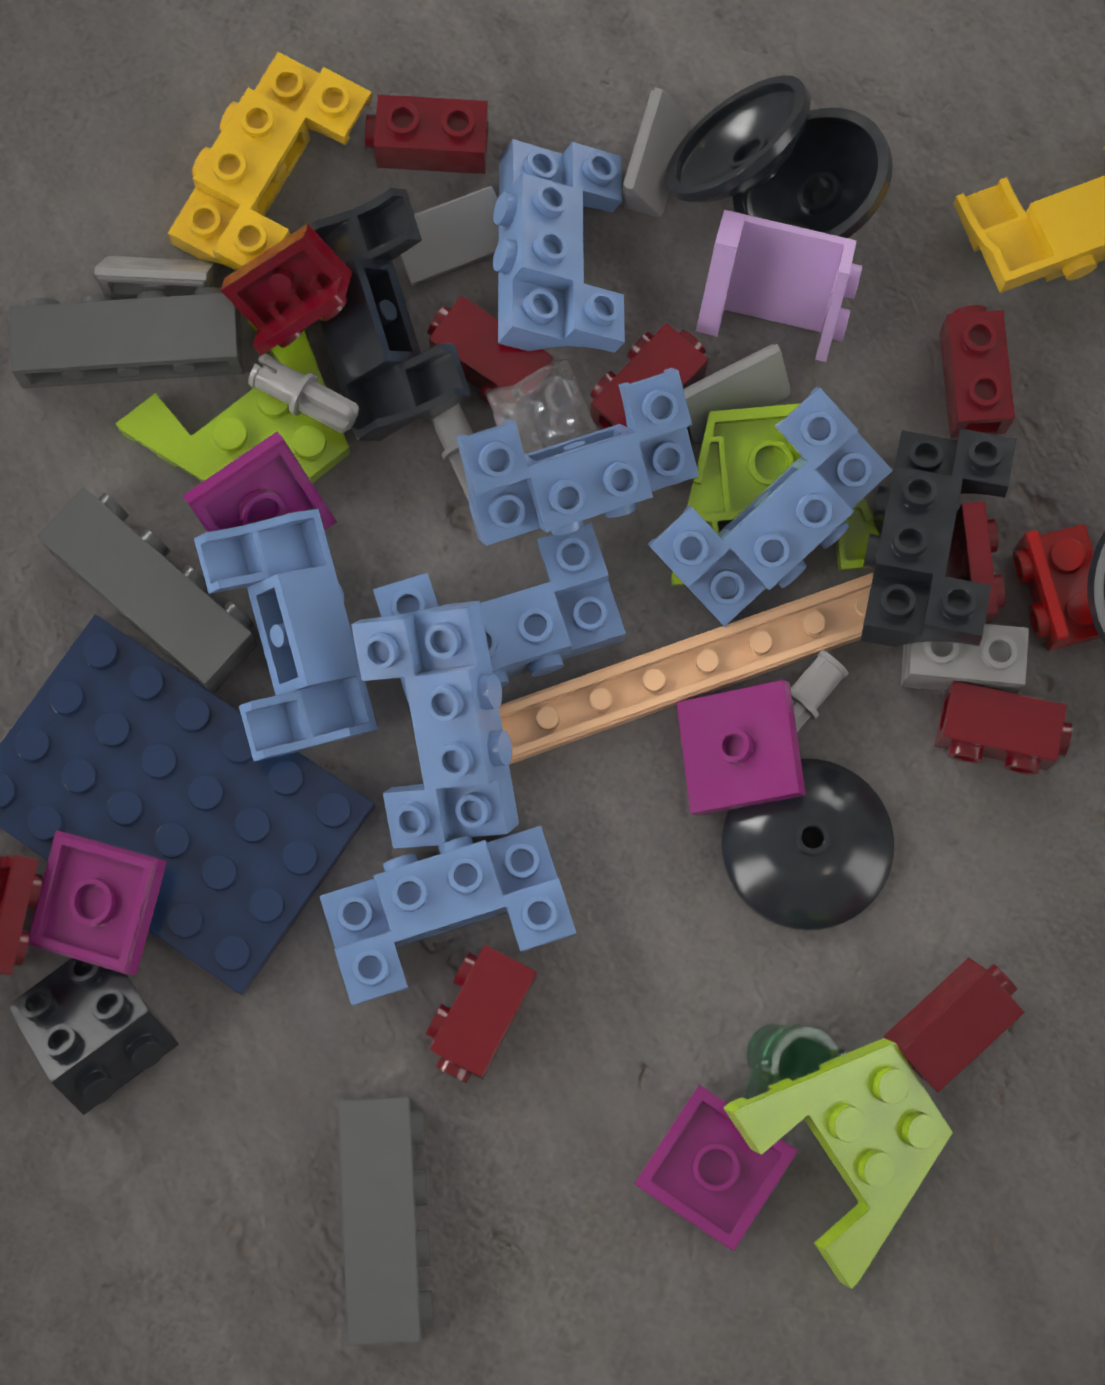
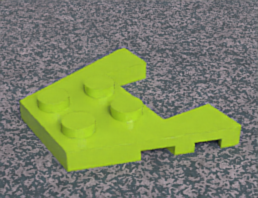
(240, 427)
(742, 458)
(874, 1129)

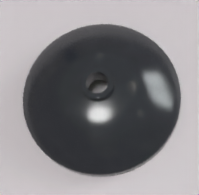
(740, 141)
(830, 177)
(802, 884)

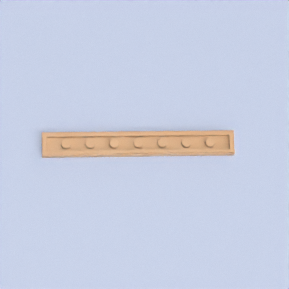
(686, 669)

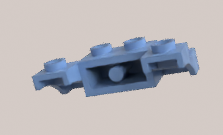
(542, 248)
(583, 475)
(785, 521)
(541, 623)
(300, 629)
(453, 719)
(441, 895)

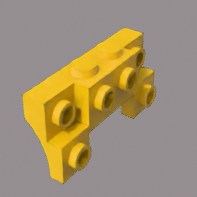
(255, 156)
(1048, 240)

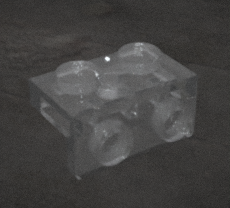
(544, 406)

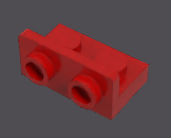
(1057, 577)

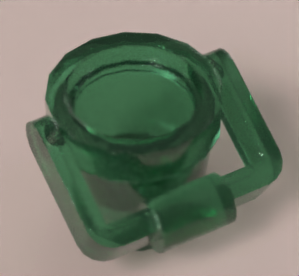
(785, 1053)

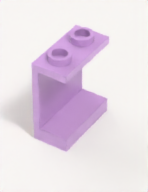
(780, 277)

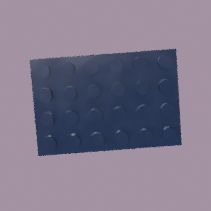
(166, 770)

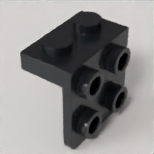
(90, 1031)

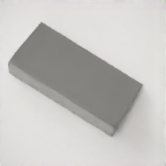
(658, 137)
(453, 236)
(133, 275)
(748, 383)

